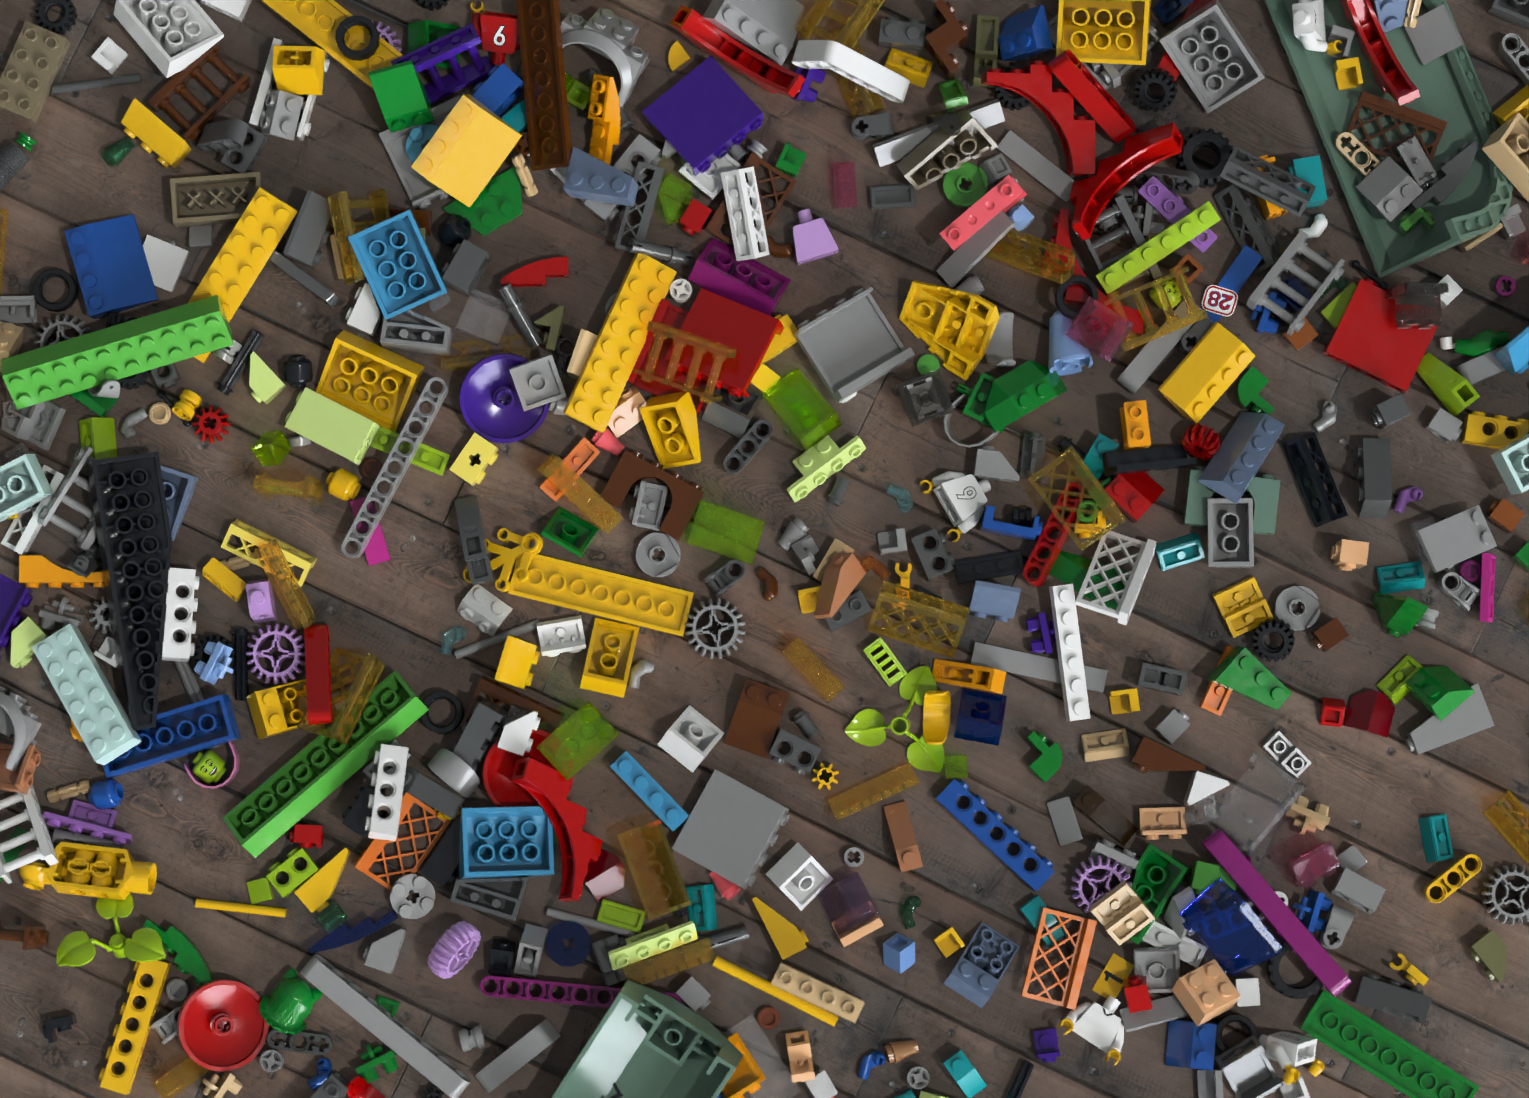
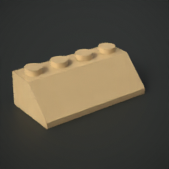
(1510, 152)

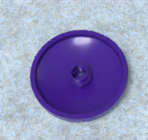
(492, 403)

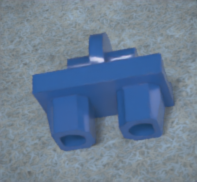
(1267, 324)
(1309, 910)

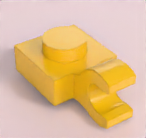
(904, 576)
(1413, 974)

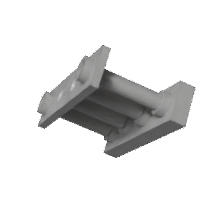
(1286, 263)
(85, 536)

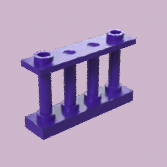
(446, 48)

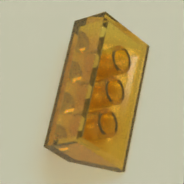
(654, 869)

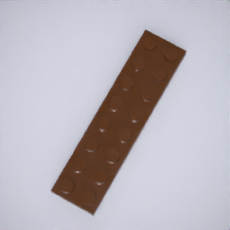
(544, 83)

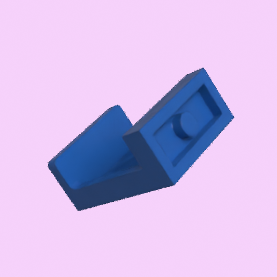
(1009, 530)

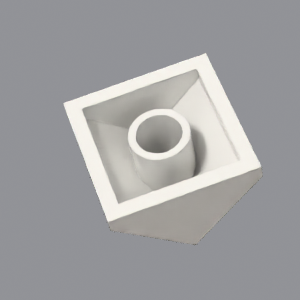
(1201, 786)

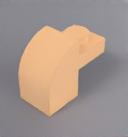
(800, 1056)

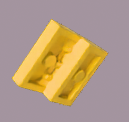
(1242, 606)

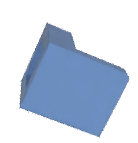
(899, 953)

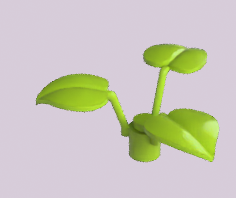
(869, 730)
(143, 947)

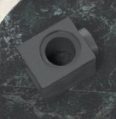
(168, 381)

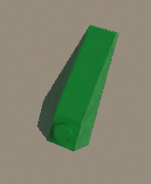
(1397, 613)
(1156, 882)

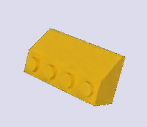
(1206, 372)

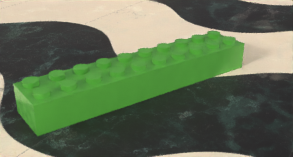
(117, 352)
(323, 767)

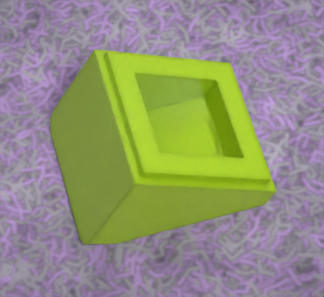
(260, 890)

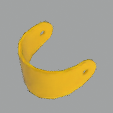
(936, 716)

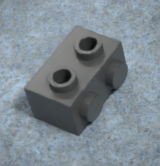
(901, 34)

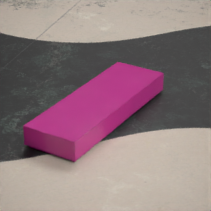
(376, 550)
(1487, 587)

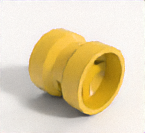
(188, 403)

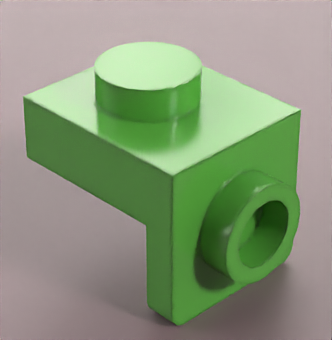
(1409, 221)

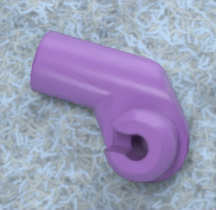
(1405, 496)

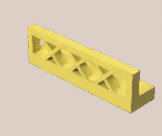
(257, 537)

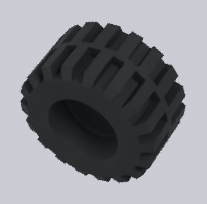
(1205, 139)

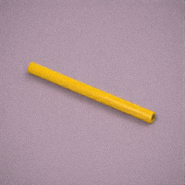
(774, 991)

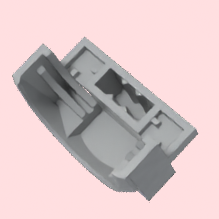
(611, 38)
(17, 724)

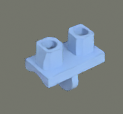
(217, 663)

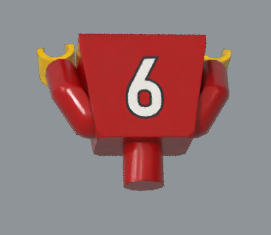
(497, 32)

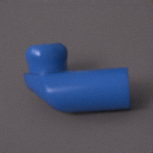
(869, 1061)

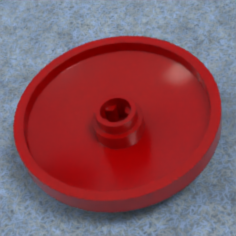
(499, 770)
(222, 1025)

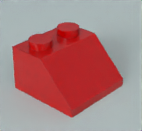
(1134, 493)

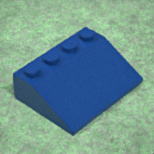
(111, 266)

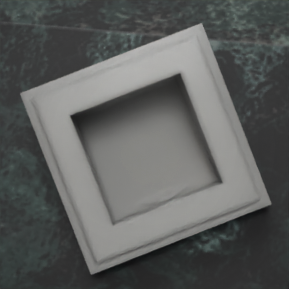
(995, 168)
(201, 237)
(1351, 858)

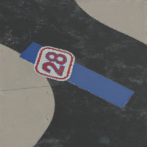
(1222, 299)

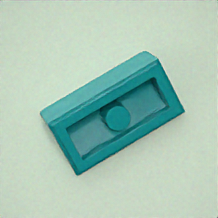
(1179, 551)
(1400, 577)
(1436, 838)
(703, 907)

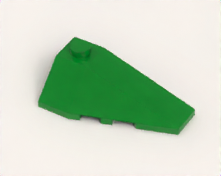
(1073, 569)

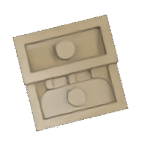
(1122, 912)

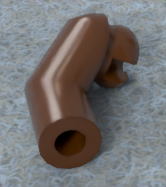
(770, 584)

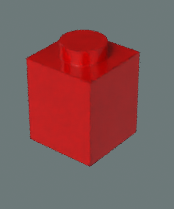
(695, 218)
(1137, 993)

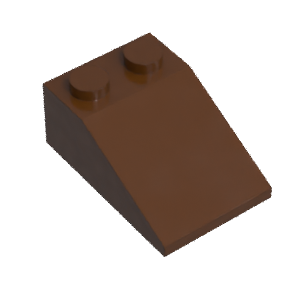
(756, 718)
(1154, 757)

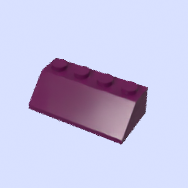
(739, 281)

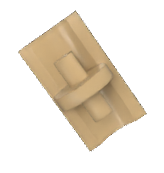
(1307, 818)
(226, 1082)

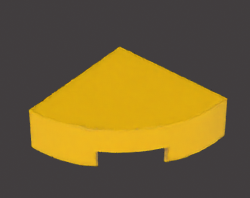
(677, 56)

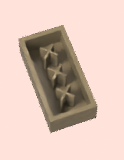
(31, 71)
(212, 198)

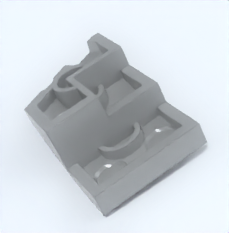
(32, 423)

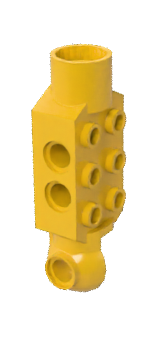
(92, 872)

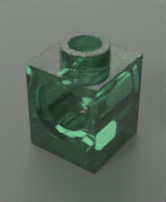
(332, 917)

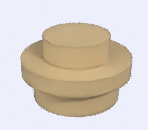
(159, 413)

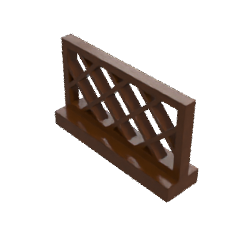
(1400, 112)
(720, 214)
(511, 696)

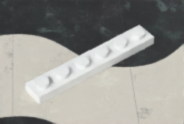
(1069, 652)

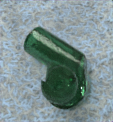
(1340, 284)

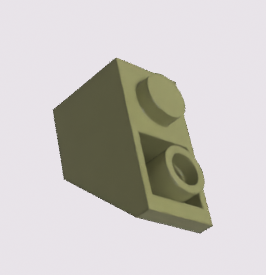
(1491, 953)

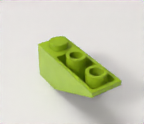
(1447, 384)

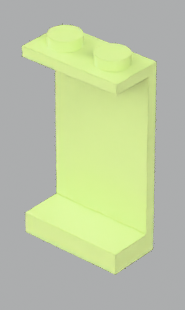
(331, 425)

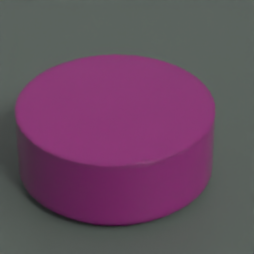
(1470, 570)

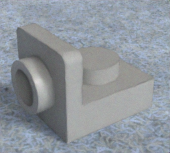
(804, 551)

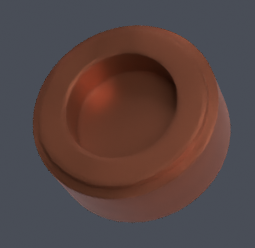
(768, 1018)

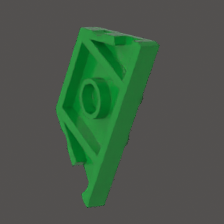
(495, 206)

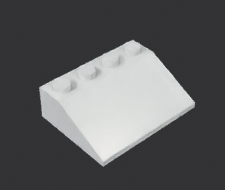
(168, 30)

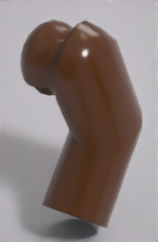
(780, 250)

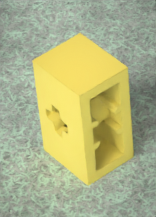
(474, 447)

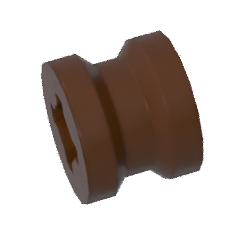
(524, 143)

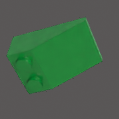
(401, 96)

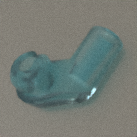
(903, 497)
(450, 637)

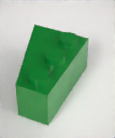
(1250, 678)

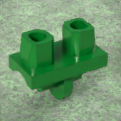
(368, 1071)

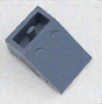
(981, 965)

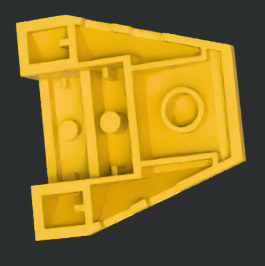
(951, 323)

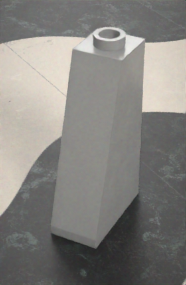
(1463, 721)

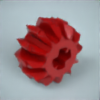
(207, 431)
(1201, 441)

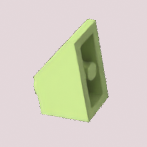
(263, 380)

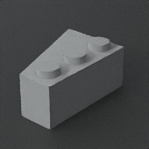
(416, 334)

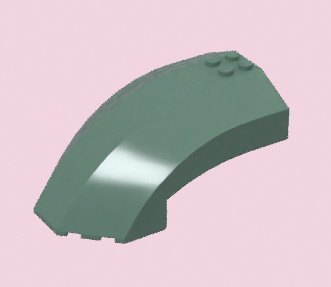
(651, 1051)

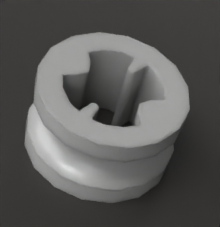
(756, 148)
(854, 864)

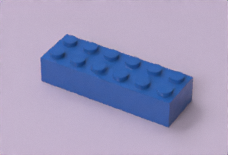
(179, 734)

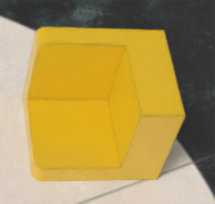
(1348, 73)
(808, 599)
(1124, 701)
(948, 942)

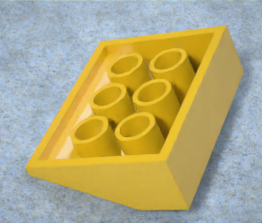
(1104, 30)
(466, 150)
(369, 380)

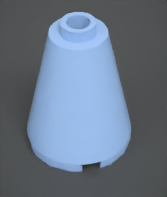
(1064, 353)

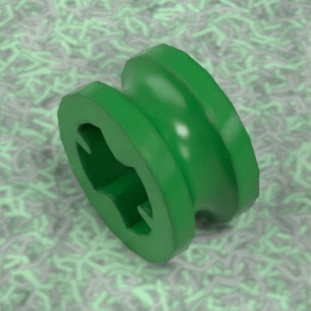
(25, 141)

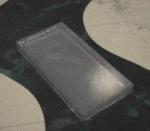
(778, 1078)

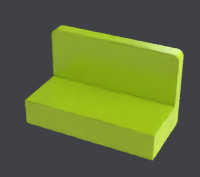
(100, 436)

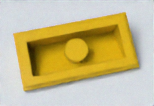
(909, 66)
(224, 579)

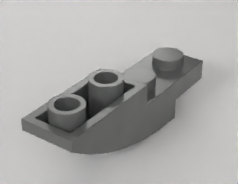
(1452, 173)
(473, 540)

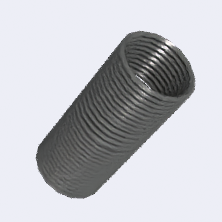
(11, 162)

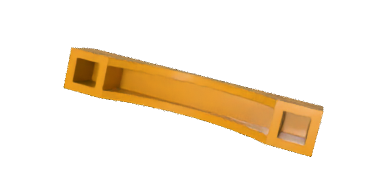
(40, 570)

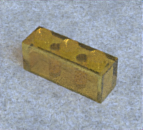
(813, 669)

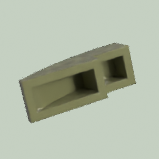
(985, 47)

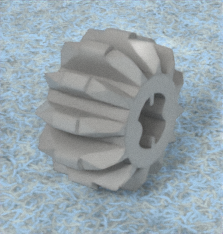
(99, 616)

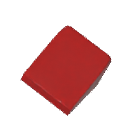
(1332, 712)

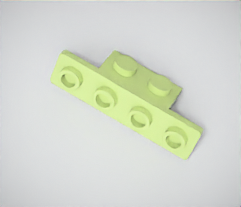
(821, 463)
(652, 943)

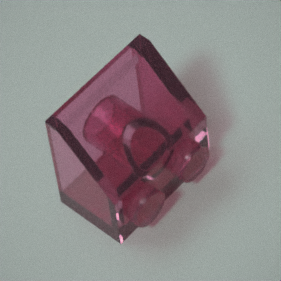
(1099, 329)
(1313, 864)

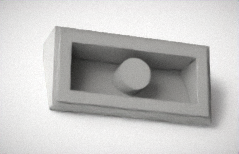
(1064, 821)

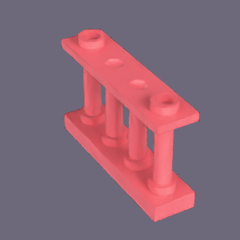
(1001, 197)

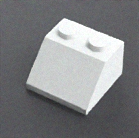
(690, 738)
(799, 876)

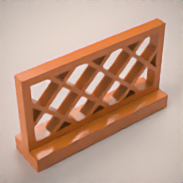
(376, 846)
(1077, 963)

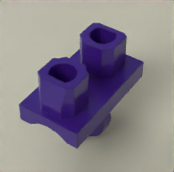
(807, 93)
(1040, 623)

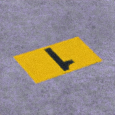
(1113, 977)

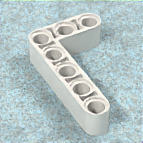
(852, 65)

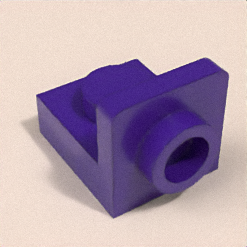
(1046, 1044)

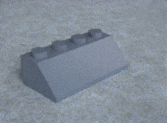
(1241, 454)

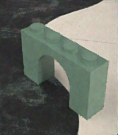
(1262, 490)

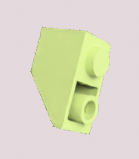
(23, 639)

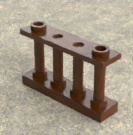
(177, 85)
(32, 937)

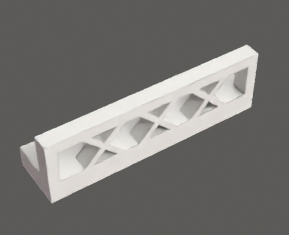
(742, 214)
(31, 531)

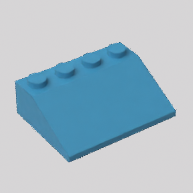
(398, 264)
(1515, 353)
(505, 843)

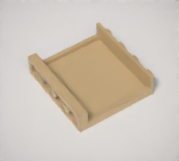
(817, 992)

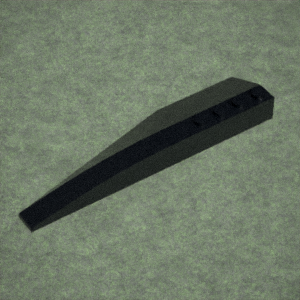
(135, 567)

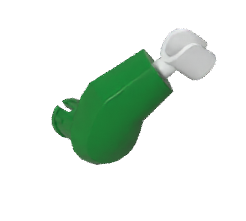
(1478, 345)

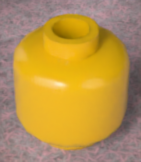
(343, 485)

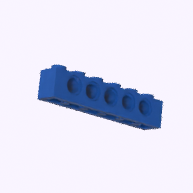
(948, 800)

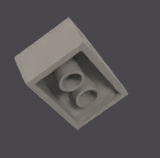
(1456, 539)

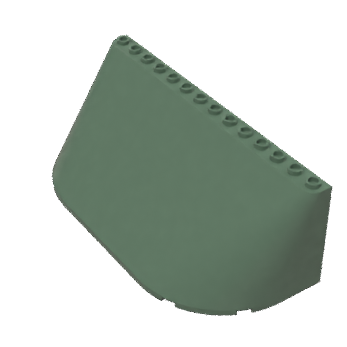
(1448, 92)

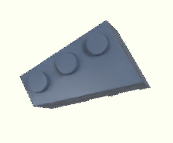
(1390, 13)
(598, 181)

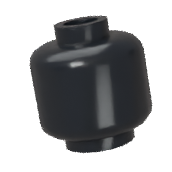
(454, 230)
(297, 371)

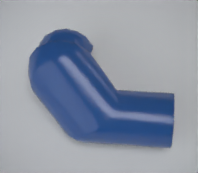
(323, 1073)

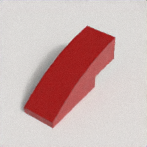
(536, 273)

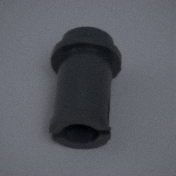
(1066, 443)

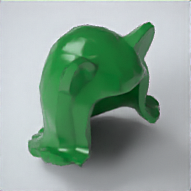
(289, 1004)

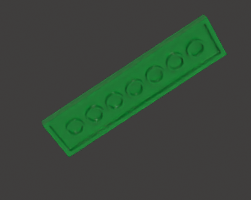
(1382, 1051)

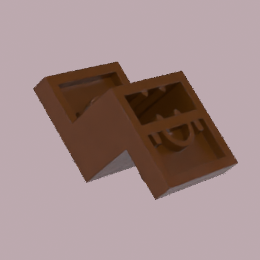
(946, 39)

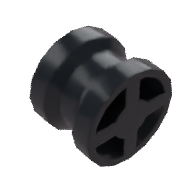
(1022, 516)

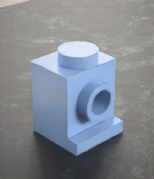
(1021, 217)

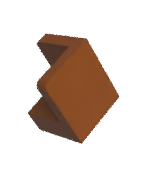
(1303, 337)

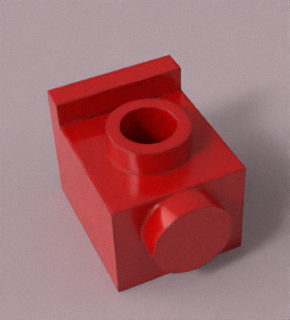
(307, 835)

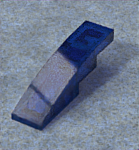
(345, 935)

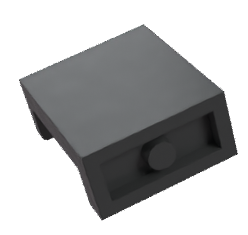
(1248, 1070)

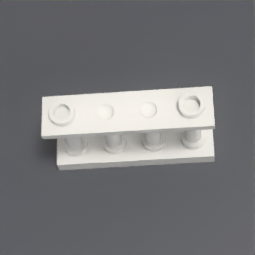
(266, 87)
(38, 833)

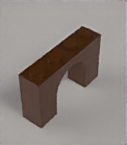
(633, 469)

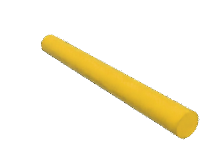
(239, 907)

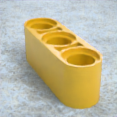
(1462, 873)

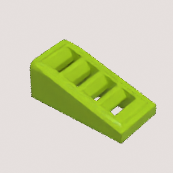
(880, 642)

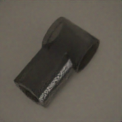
(562, 360)

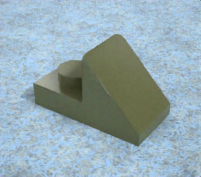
(552, 321)

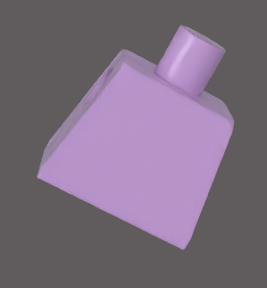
(812, 238)
(261, 601)

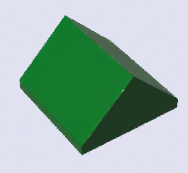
(569, 532)

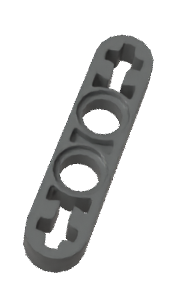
(303, 278)

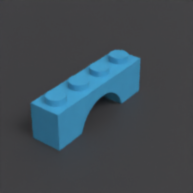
(649, 791)

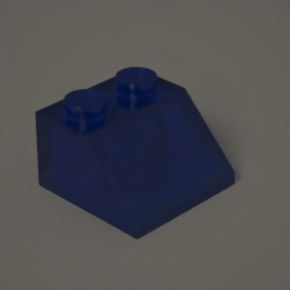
(980, 716)

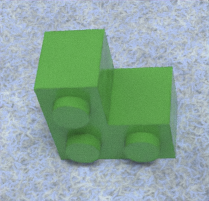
(1205, 874)

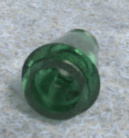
(117, 151)

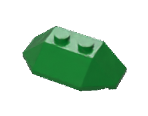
(1021, 393)

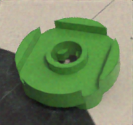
(970, 173)

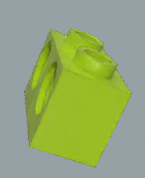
(296, 877)

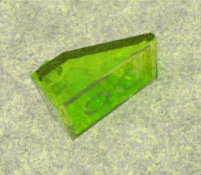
(802, 409)
(725, 532)
(578, 740)

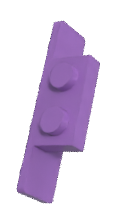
(1173, 209)
(91, 820)

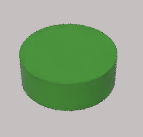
(927, 364)

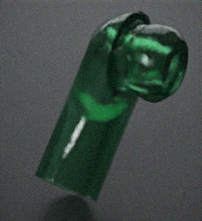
(907, 910)

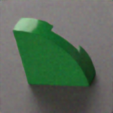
(388, 1004)

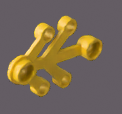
(508, 556)

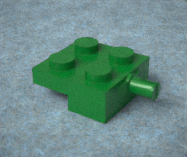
(977, 399)

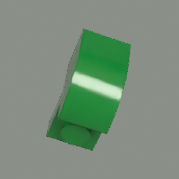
(1248, 390)
(1050, 759)

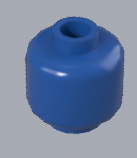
(106, 794)

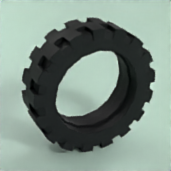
(1284, 989)

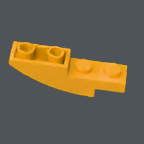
(605, 112)

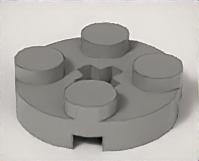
(655, 567)
(1309, 606)
(423, 902)

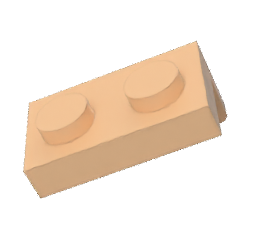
(626, 411)
(1162, 822)

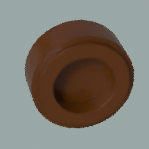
(371, 468)

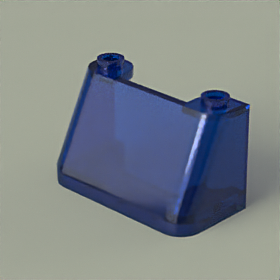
(1229, 929)

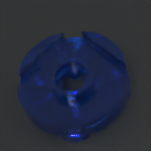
(555, 943)

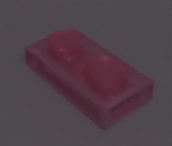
(844, 185)

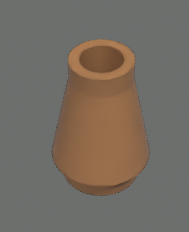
(900, 1050)

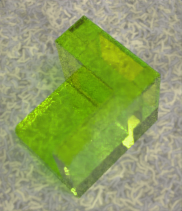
(271, 448)
(955, 767)

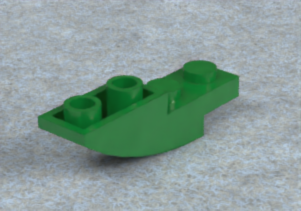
(189, 956)

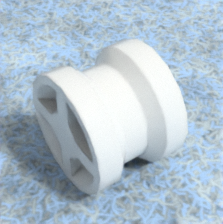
(682, 287)

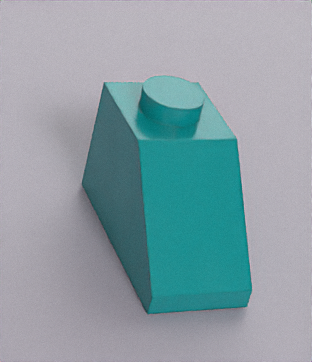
(1094, 456)
(964, 1073)

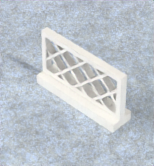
(1134, 582)

